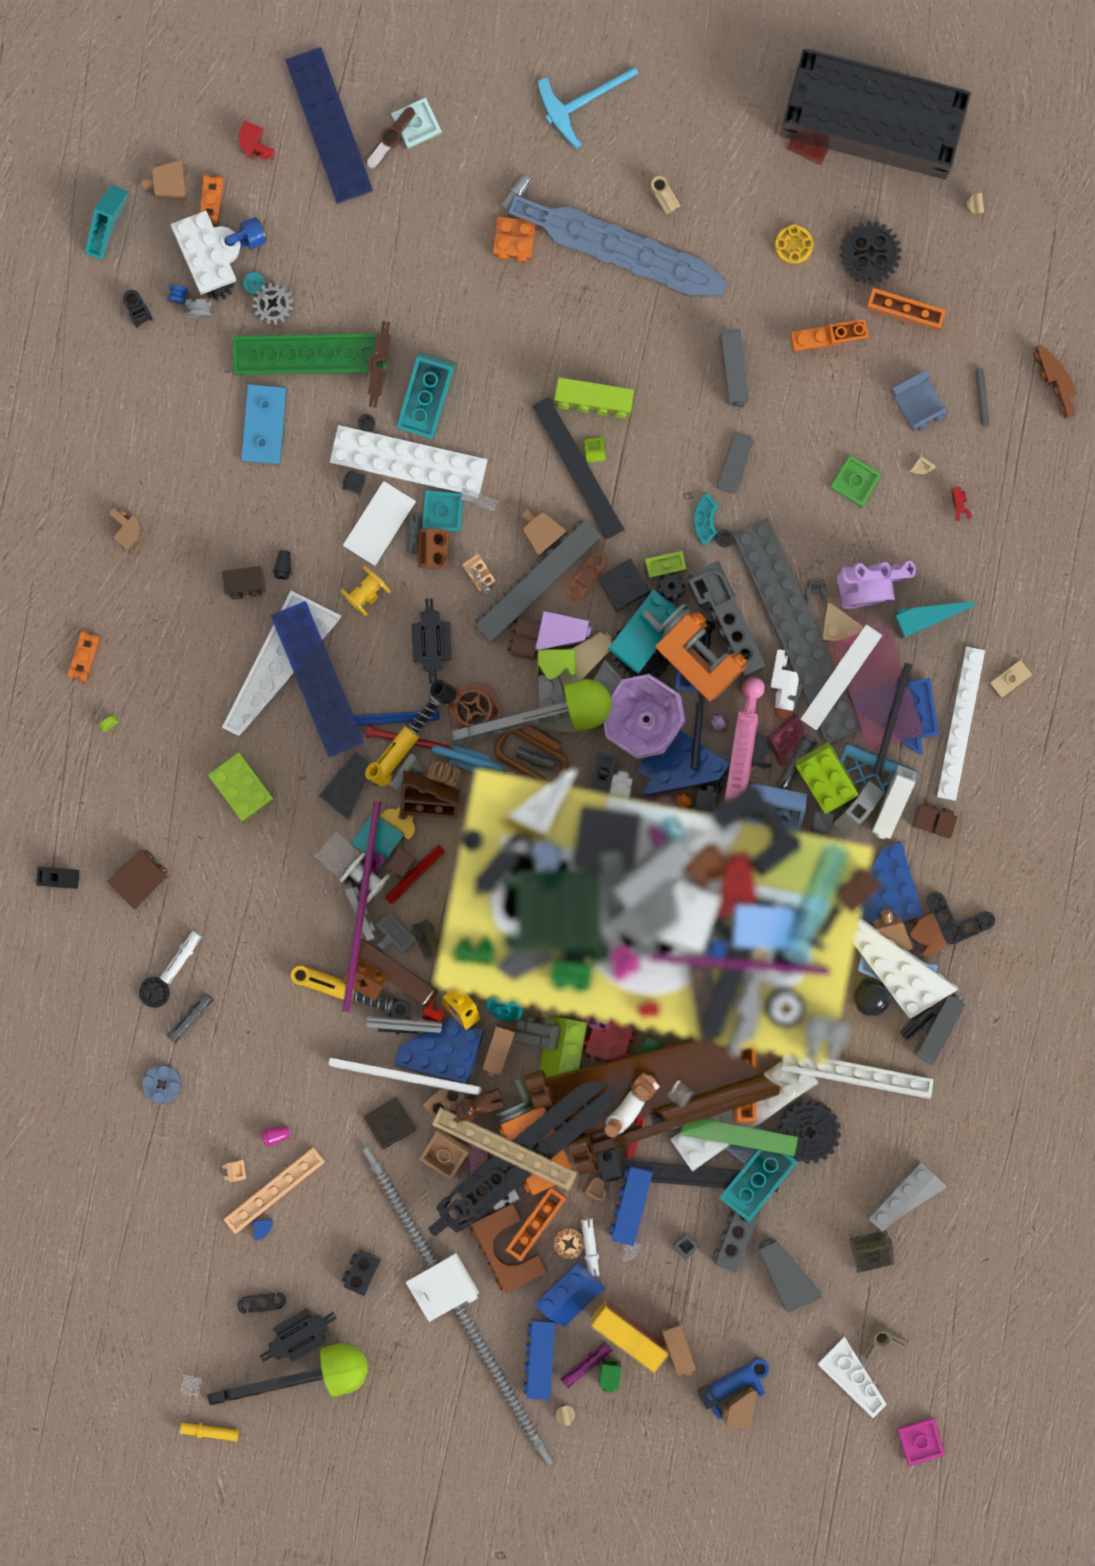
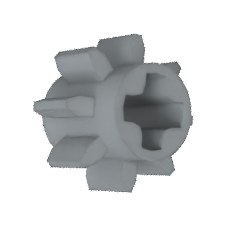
(644, 950)

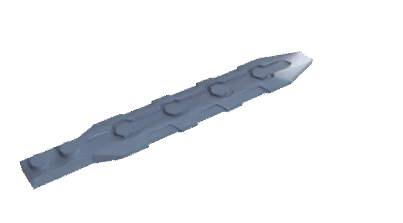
(622, 248)

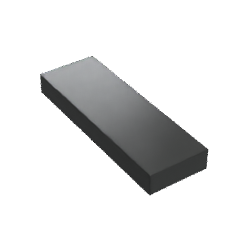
(735, 463)

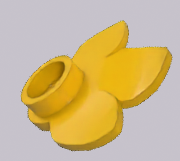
(404, 825)

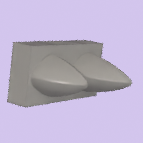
(409, 763)

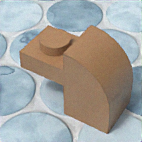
(130, 532)

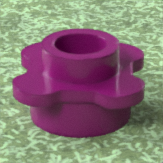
(379, 860)

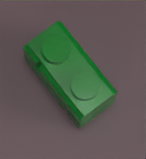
(571, 974)

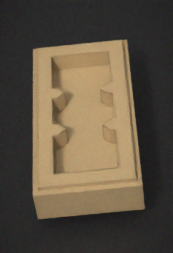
(1010, 678)

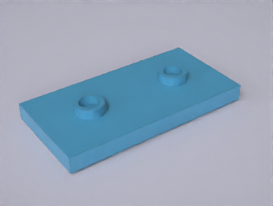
(263, 424)

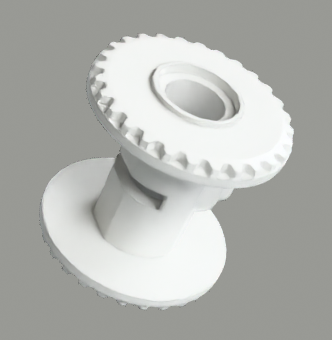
(355, 871)

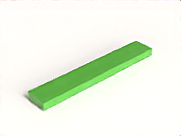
(742, 1136)

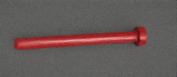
(391, 736)

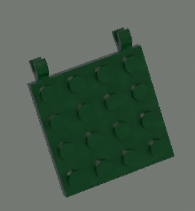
(556, 910)

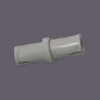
(518, 190)

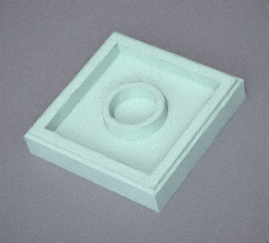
(422, 126)

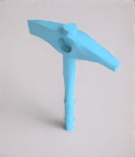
(559, 113)

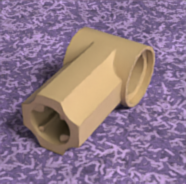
(665, 197)

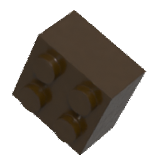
(243, 582)

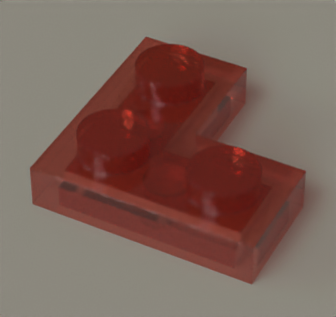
(811, 152)

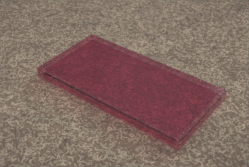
(875, 690)

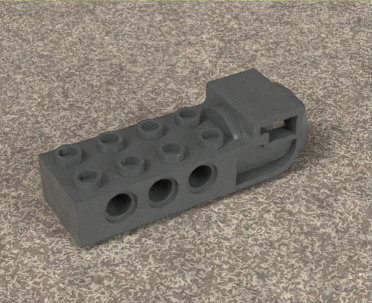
(721, 601)

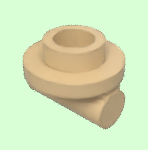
(975, 203)
(565, 1415)

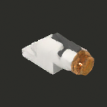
(787, 685)

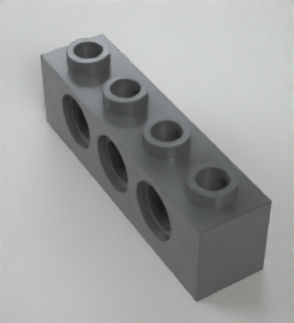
(732, 1261)

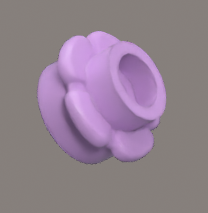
(718, 722)

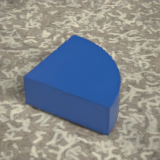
(262, 1228)

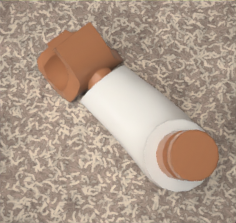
(627, 1111)

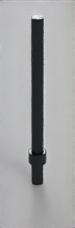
(902, 683)

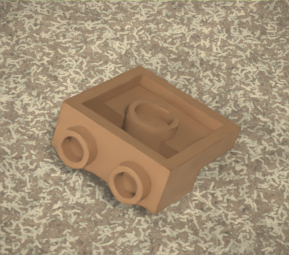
(444, 1154)

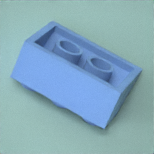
(787, 803)

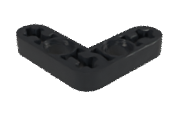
(951, 924)

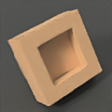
(235, 1171)

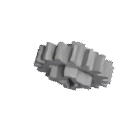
(265, 314)

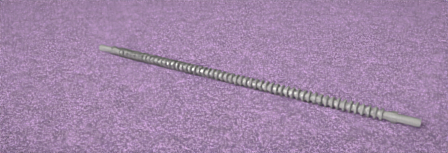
(538, 1443)

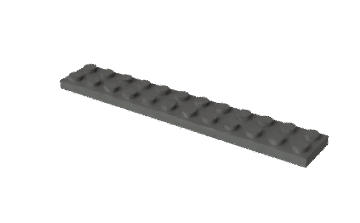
(794, 624)

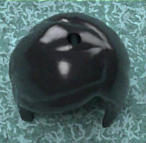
(871, 998)

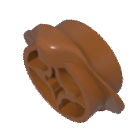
(483, 690)

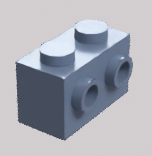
(547, 855)

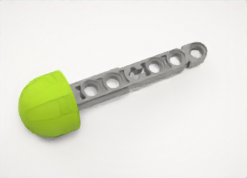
(586, 704)

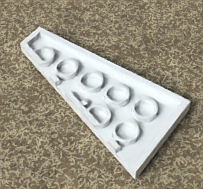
(902, 973)

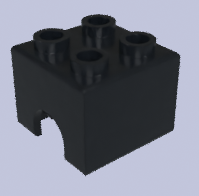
(623, 585)

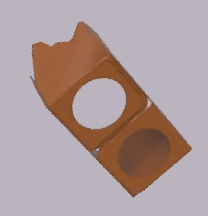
(707, 866)
(928, 935)

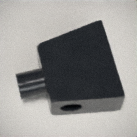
(610, 1169)

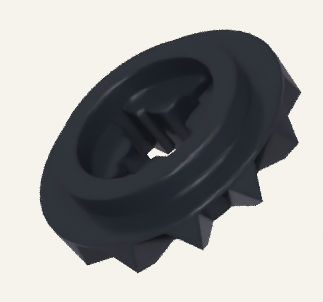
(154, 1002)

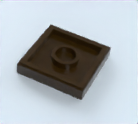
(389, 1123)

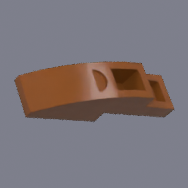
(1054, 372)

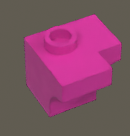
(624, 962)

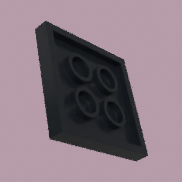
(605, 831)

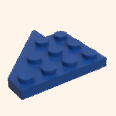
(924, 704)
(672, 768)
(443, 1054)

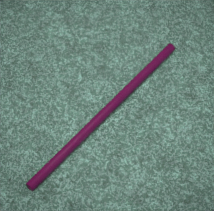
(739, 964)

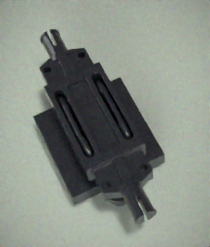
(431, 641)
(298, 1335)

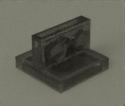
(872, 1251)

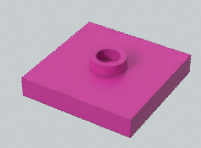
(921, 1441)

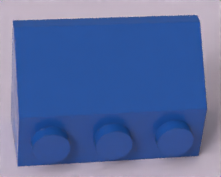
(569, 1294)

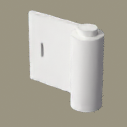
(694, 916)
(445, 1287)

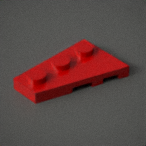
(738, 885)

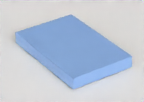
(762, 926)

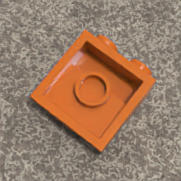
(513, 239)

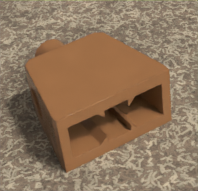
(167, 181)
(541, 531)
(893, 929)

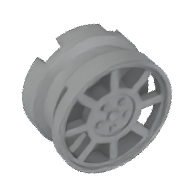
(198, 308)

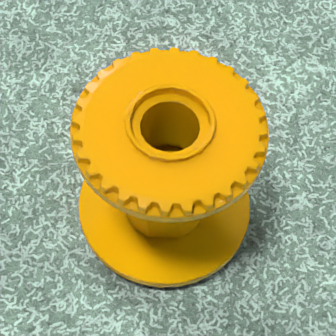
(366, 592)

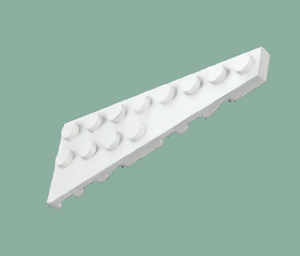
(272, 669)

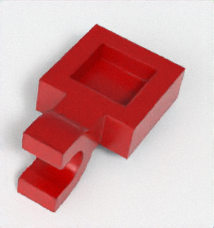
(959, 498)

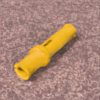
(209, 1431)

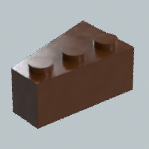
(428, 798)

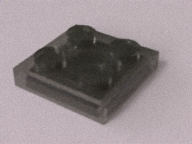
(426, 939)

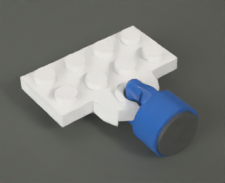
(212, 249)

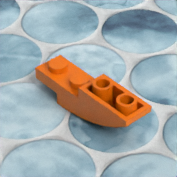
(829, 335)

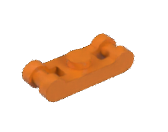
(212, 198)
(84, 656)

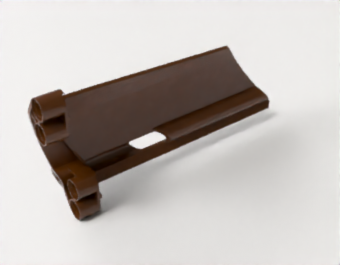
(706, 1067)

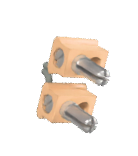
(479, 573)

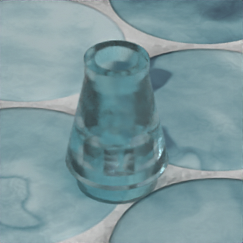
(672, 827)

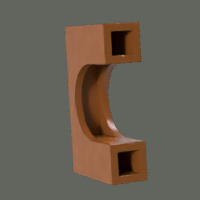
(509, 1275)

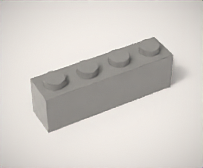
(650, 872)

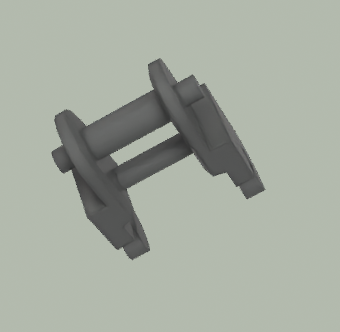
(822, 591)

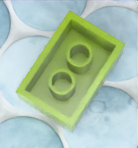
(827, 777)
(241, 786)

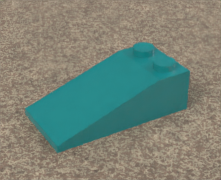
(426, 394)
(918, 618)
(638, 637)
(757, 1182)

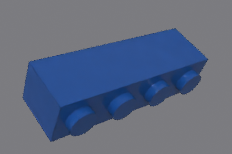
(631, 1205)
(541, 1358)

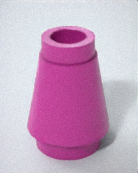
(275, 1135)

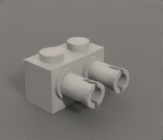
(829, 1029)

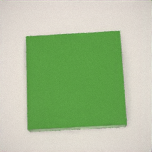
(855, 481)

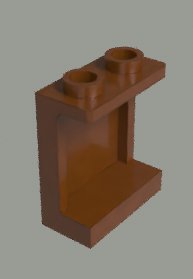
(138, 878)

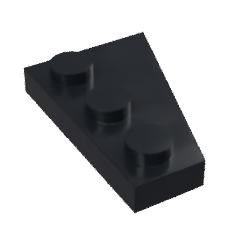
(346, 785)

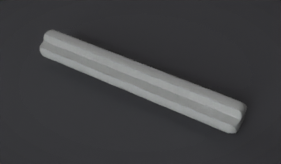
(403, 1024)

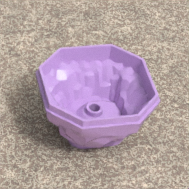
(631, 704)

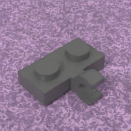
(395, 933)

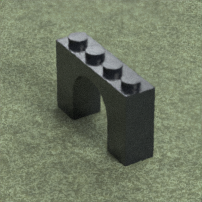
(751, 804)

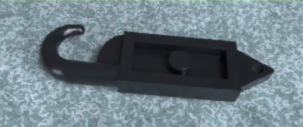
(500, 865)

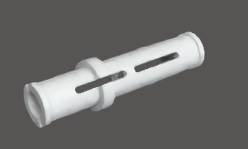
(186, 949)
(591, 1255)

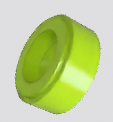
(108, 723)

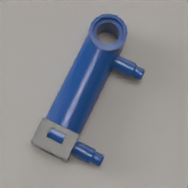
(732, 1383)

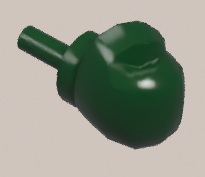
(598, 955)

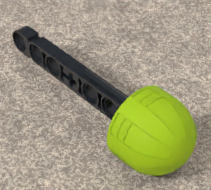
(342, 1369)

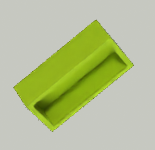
(594, 397)

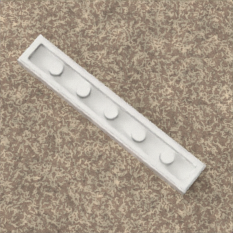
(841, 677)

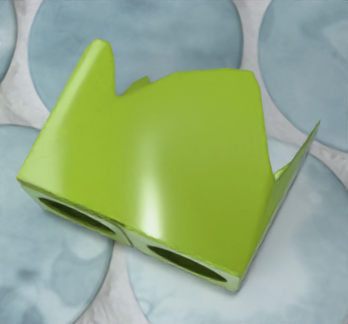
(556, 662)

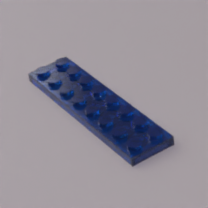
(329, 125)
(317, 679)

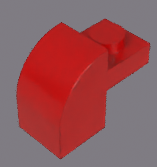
(249, 141)

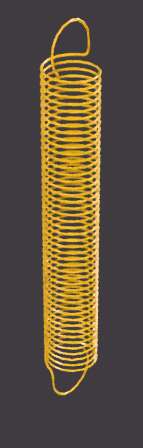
(527, 828)

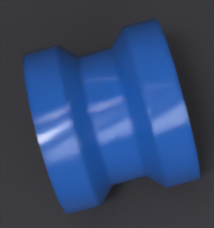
(177, 294)
(717, 949)

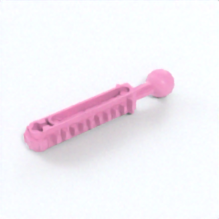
(745, 735)

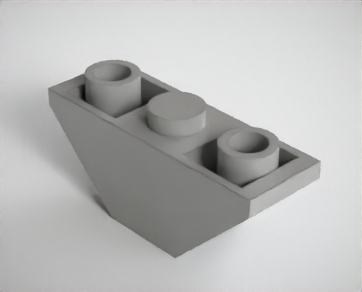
(858, 808)

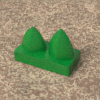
(481, 956)

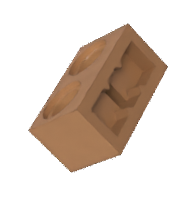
(441, 1097)

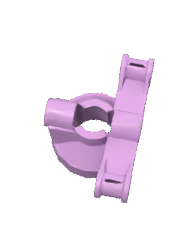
(871, 585)

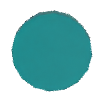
(504, 1010)

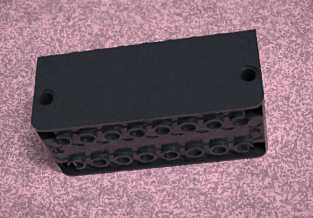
(875, 113)

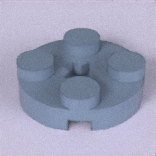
(172, 1086)

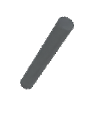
(982, 397)

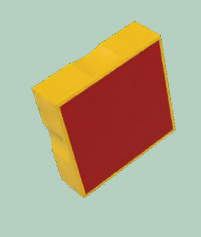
(629, 1335)

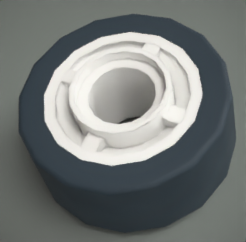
(796, 1011)

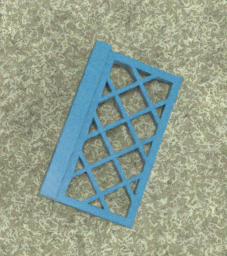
(870, 758)

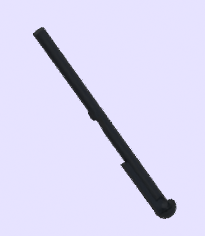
(705, 639)

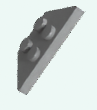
(651, 916)

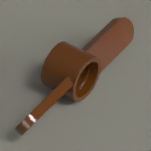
(382, 147)

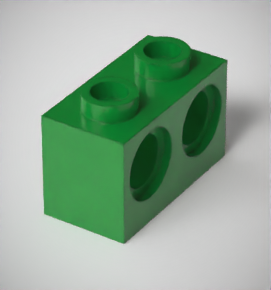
(610, 1375)

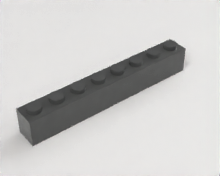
(534, 584)

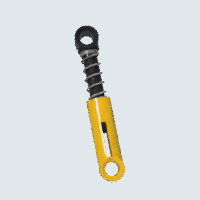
(381, 771)
(337, 989)

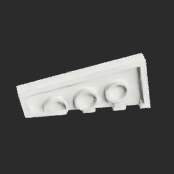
(850, 1375)

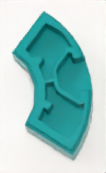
(703, 519)

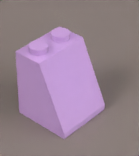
(561, 631)

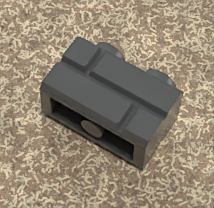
(537, 1033)

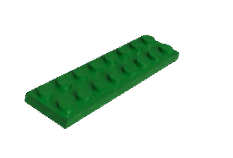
(303, 354)

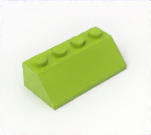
(569, 1049)

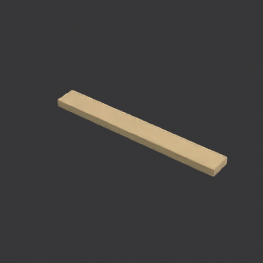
(505, 1149)

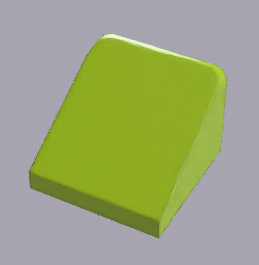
(594, 449)

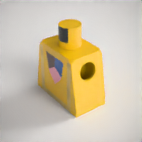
(458, 1005)

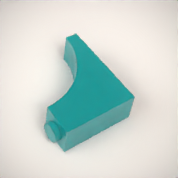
(104, 221)

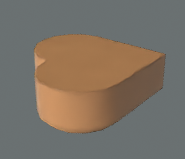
(596, 1189)

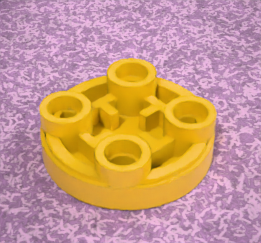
(794, 244)

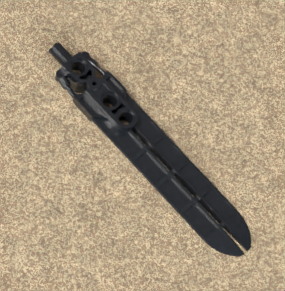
(528, 1138)

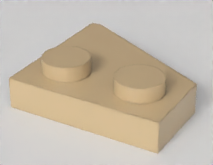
(839, 625)

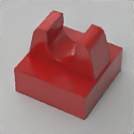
(433, 1015)

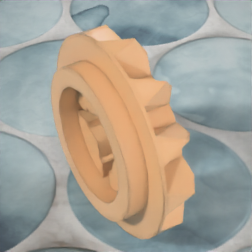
(567, 1234)

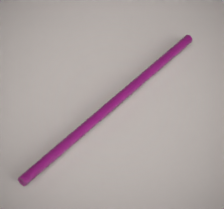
(361, 906)

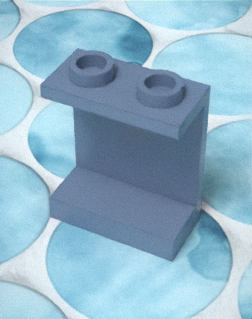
(919, 401)

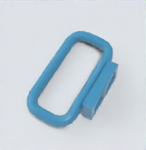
(468, 759)

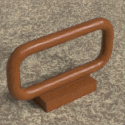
(539, 739)

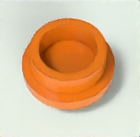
(684, 800)

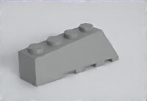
(908, 1194)

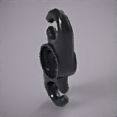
(270, 1304)

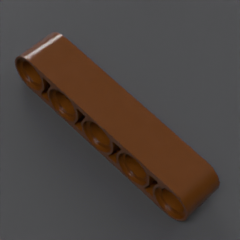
(398, 974)

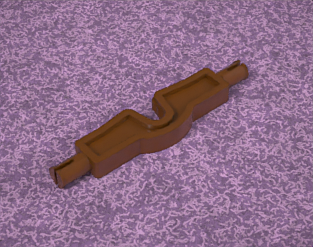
(378, 374)

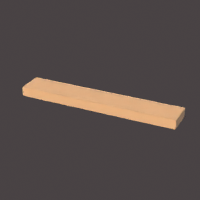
(274, 1190)

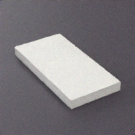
(379, 523)

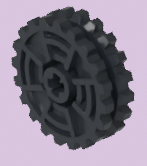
(820, 1121)

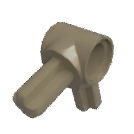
(886, 1339)

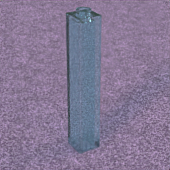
(815, 904)

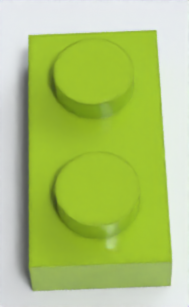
(665, 564)

